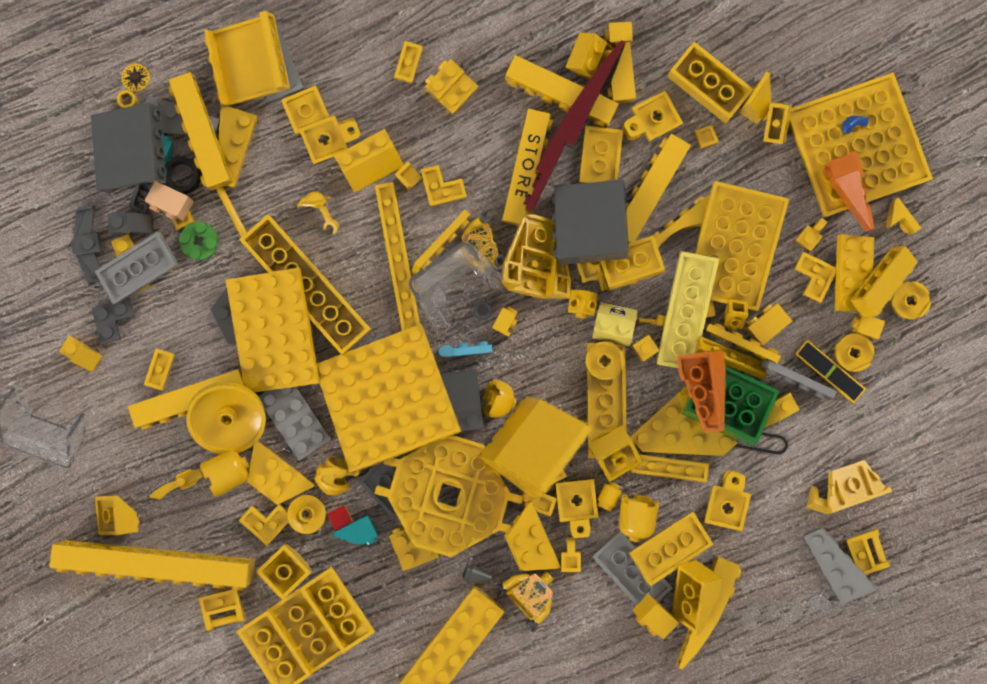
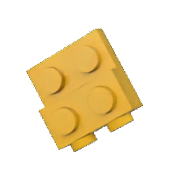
(450, 86)
(408, 554)

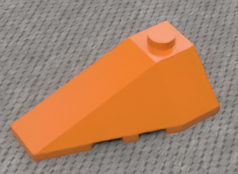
(845, 178)
(706, 385)

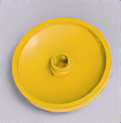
(226, 417)

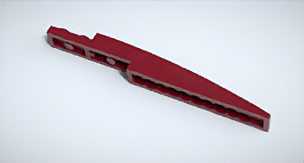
(571, 126)

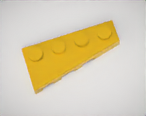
(234, 138)
(438, 245)
(718, 331)

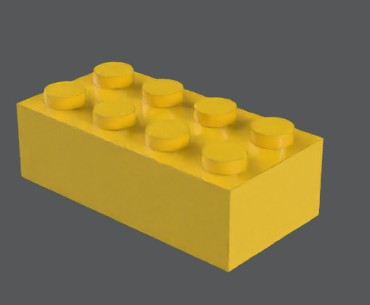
(709, 82)

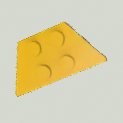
(275, 476)
(853, 486)
(530, 543)

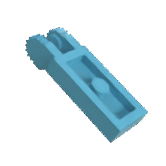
(464, 349)

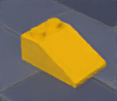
(695, 594)

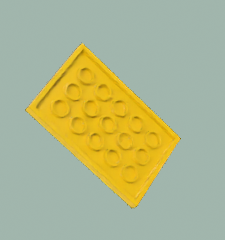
(743, 233)
(272, 330)

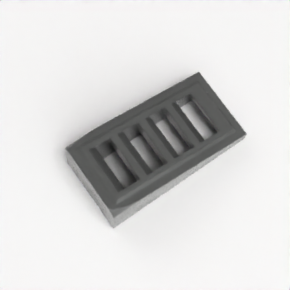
(139, 189)

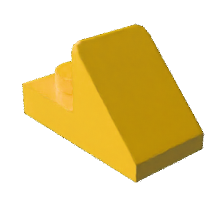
(898, 212)
(80, 354)

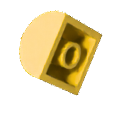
(284, 571)

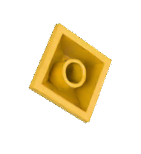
(758, 101)
(115, 516)

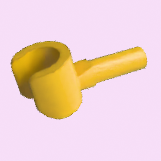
(660, 319)

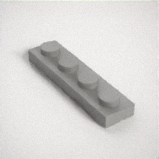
(804, 383)

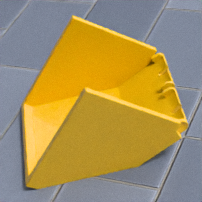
(535, 445)

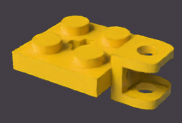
(643, 120)
(337, 135)
(730, 493)
(579, 514)

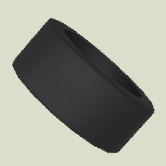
(193, 185)

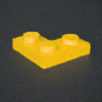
(441, 192)
(820, 276)
(265, 528)

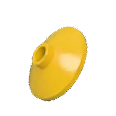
(313, 507)

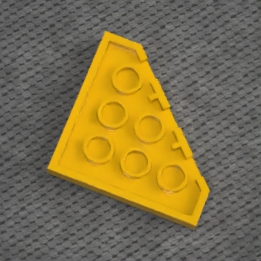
(675, 433)

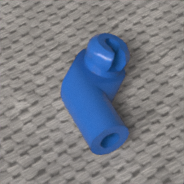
(852, 121)

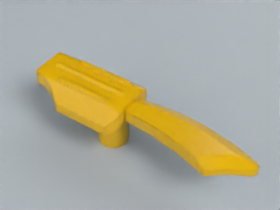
(183, 480)

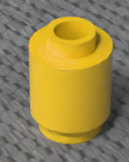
(609, 496)

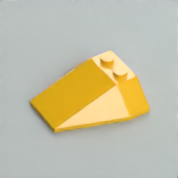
(531, 261)

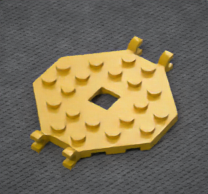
(442, 526)

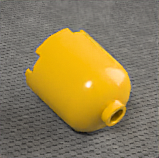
(225, 472)
(638, 517)

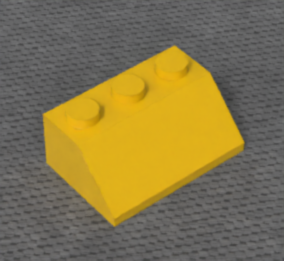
(369, 161)

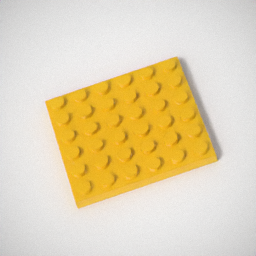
(886, 147)
(387, 398)

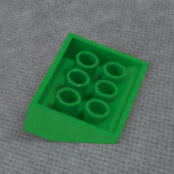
(746, 407)

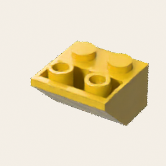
(588, 55)

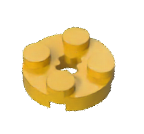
(921, 300)
(864, 357)
(596, 368)

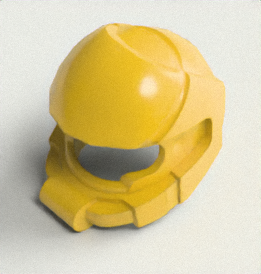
(330, 476)

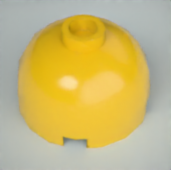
(498, 398)

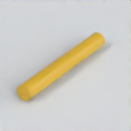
(231, 211)

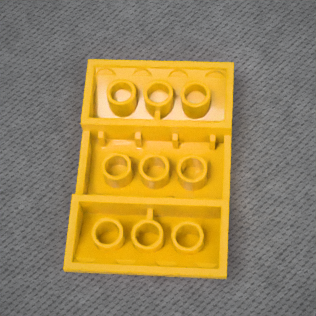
(306, 630)

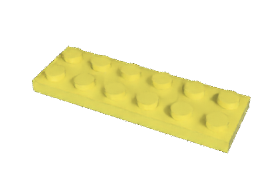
(687, 306)

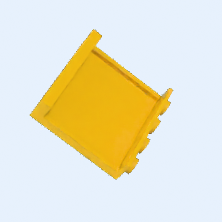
(247, 60)

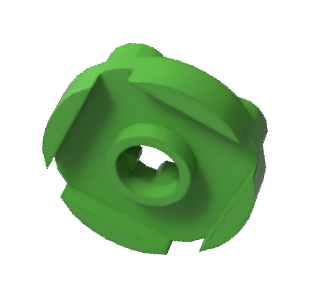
(200, 230)

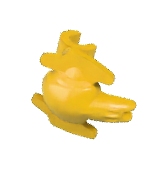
(317, 200)

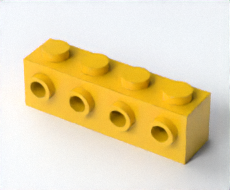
(884, 281)

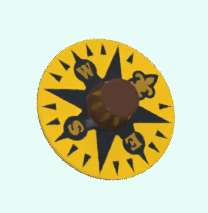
(135, 77)

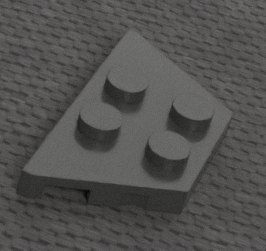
(222, 314)

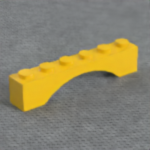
(688, 219)

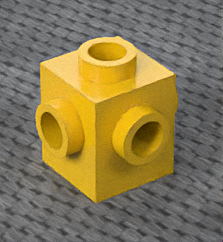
(582, 303)

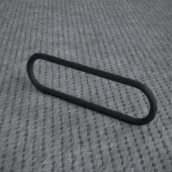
(764, 450)

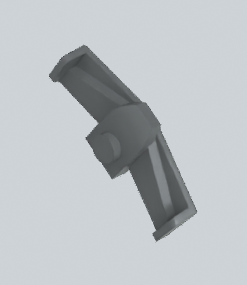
(85, 243)

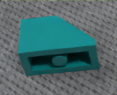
(359, 531)

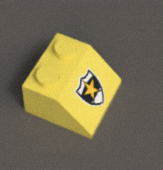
(615, 324)

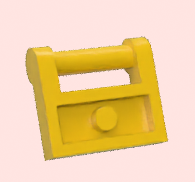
(861, 553)
(219, 603)

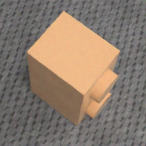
(168, 201)

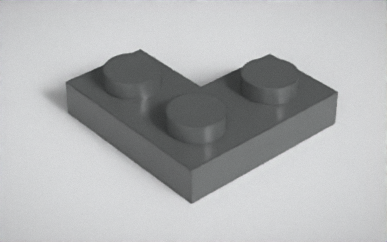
(107, 317)

